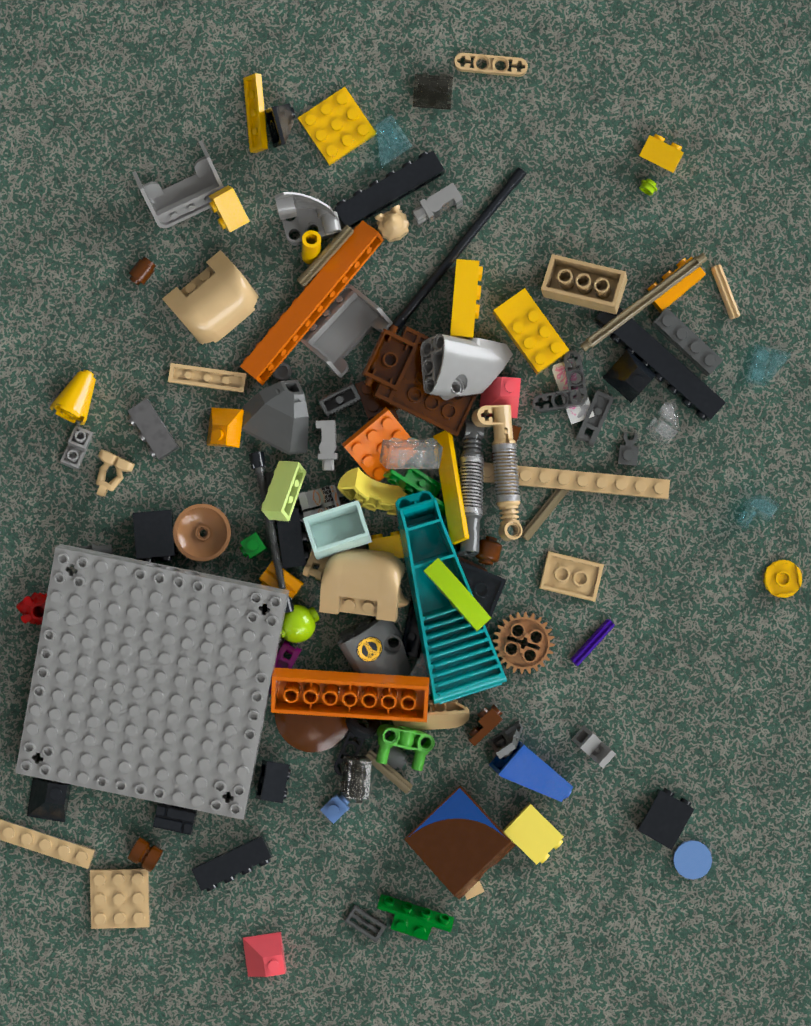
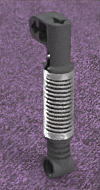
(471, 486)

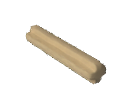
(725, 291)

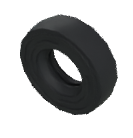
(362, 732)

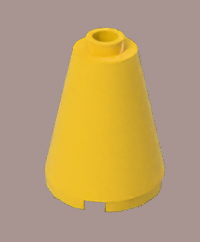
(75, 398)

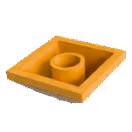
(225, 427)

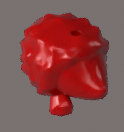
(32, 608)

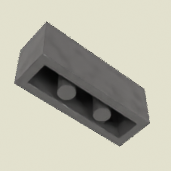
(152, 430)

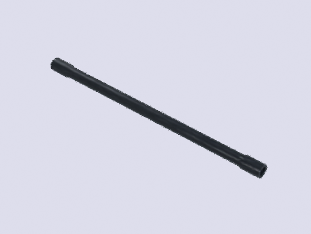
(512, 183)

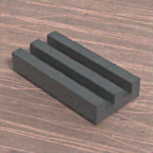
(370, 917)

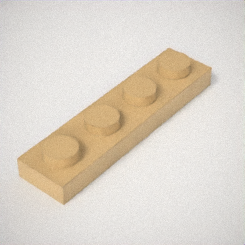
(207, 378)

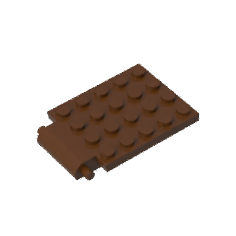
(398, 371)

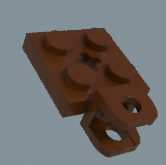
(373, 405)

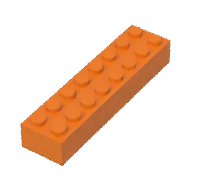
(350, 694)

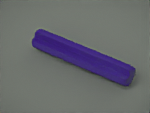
(592, 642)

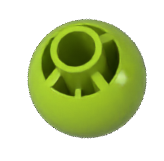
(299, 624)

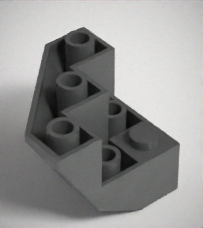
(279, 417)

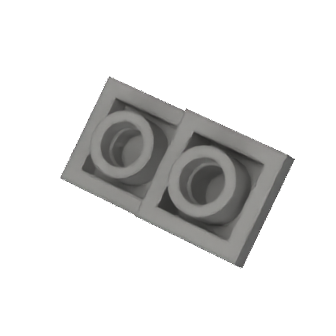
(76, 448)

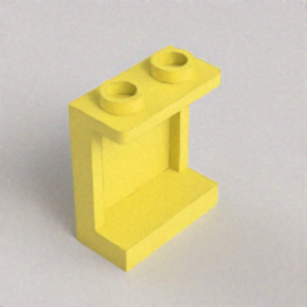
(533, 834)

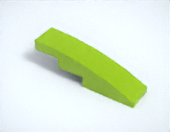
(457, 594)

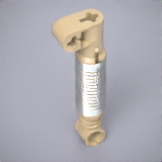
(507, 482)

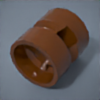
(145, 854)

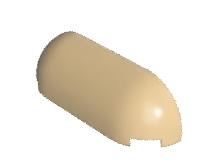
(440, 716)

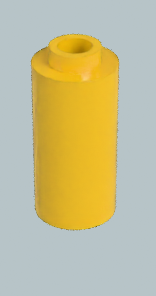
(310, 246)

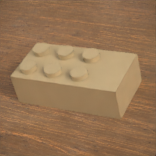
(584, 284)

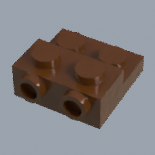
(488, 719)

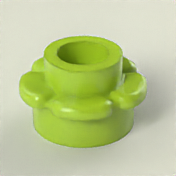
(648, 187)

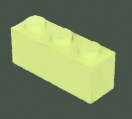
(283, 490)

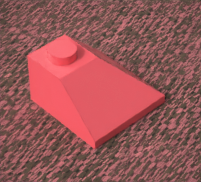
(502, 392)
(264, 955)

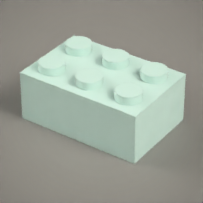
(337, 530)

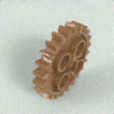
(529, 626)

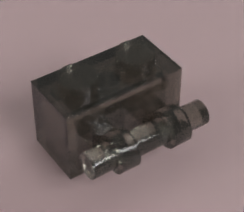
(432, 91)
(355, 778)

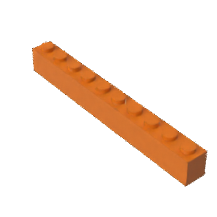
(312, 303)

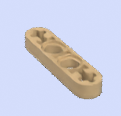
(491, 61)

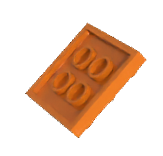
(367, 442)

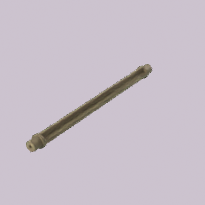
(644, 301)

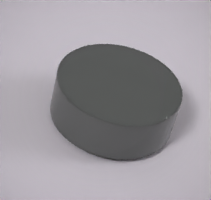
(283, 372)

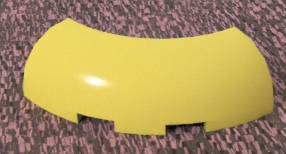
(369, 492)

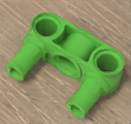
(404, 738)

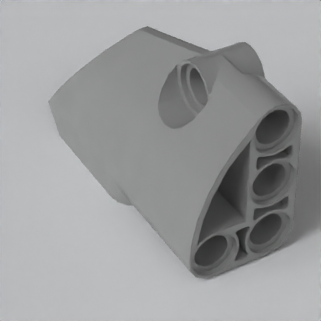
(461, 365)

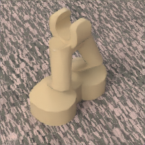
(120, 464)

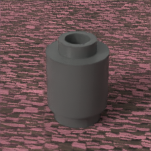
(396, 758)

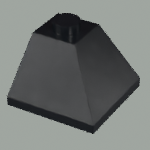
(280, 122)
(629, 376)
(48, 800)

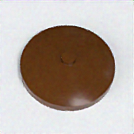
(311, 732)

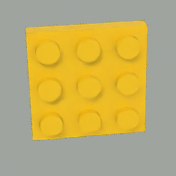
(337, 126)

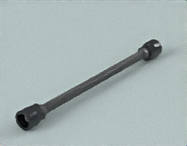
(258, 463)

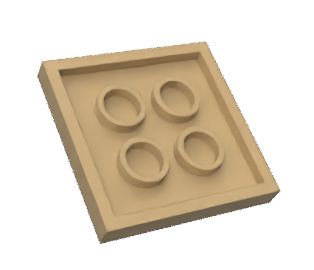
(119, 898)

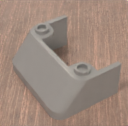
(185, 197)

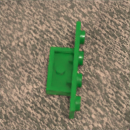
(414, 482)
(414, 919)

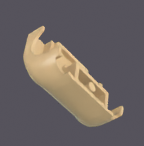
(213, 300)
(362, 584)

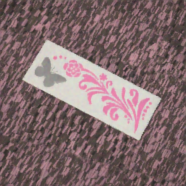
(575, 414)

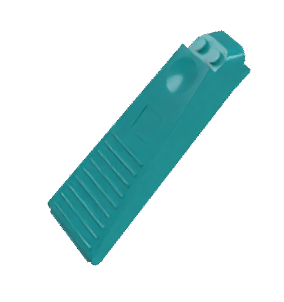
(454, 653)

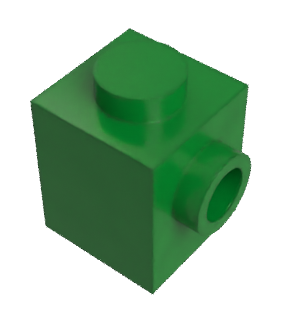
(252, 546)

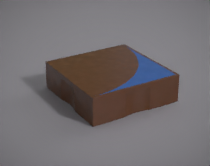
(459, 842)

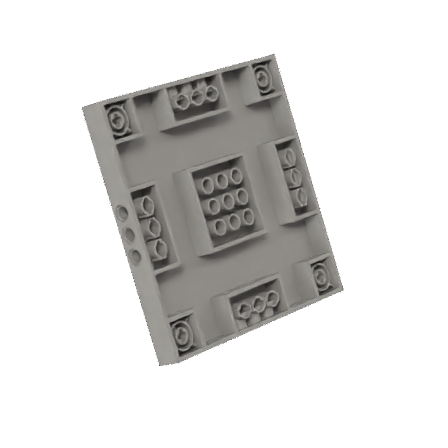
(151, 681)

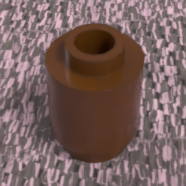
(142, 271)

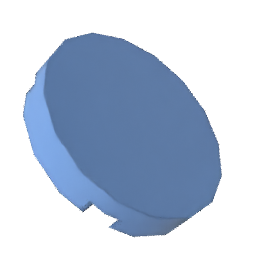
(692, 859)

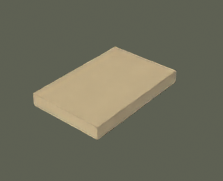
(571, 576)

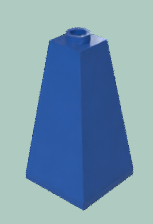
(531, 772)

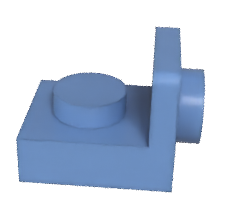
(335, 807)

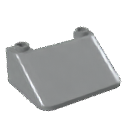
(343, 327)

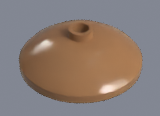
(188, 528)

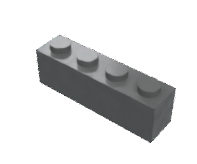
(687, 342)

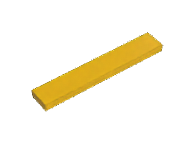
(452, 489)

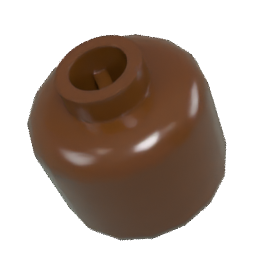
(489, 551)

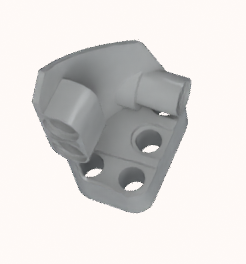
(308, 213)

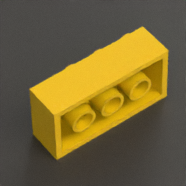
(464, 298)
(530, 331)

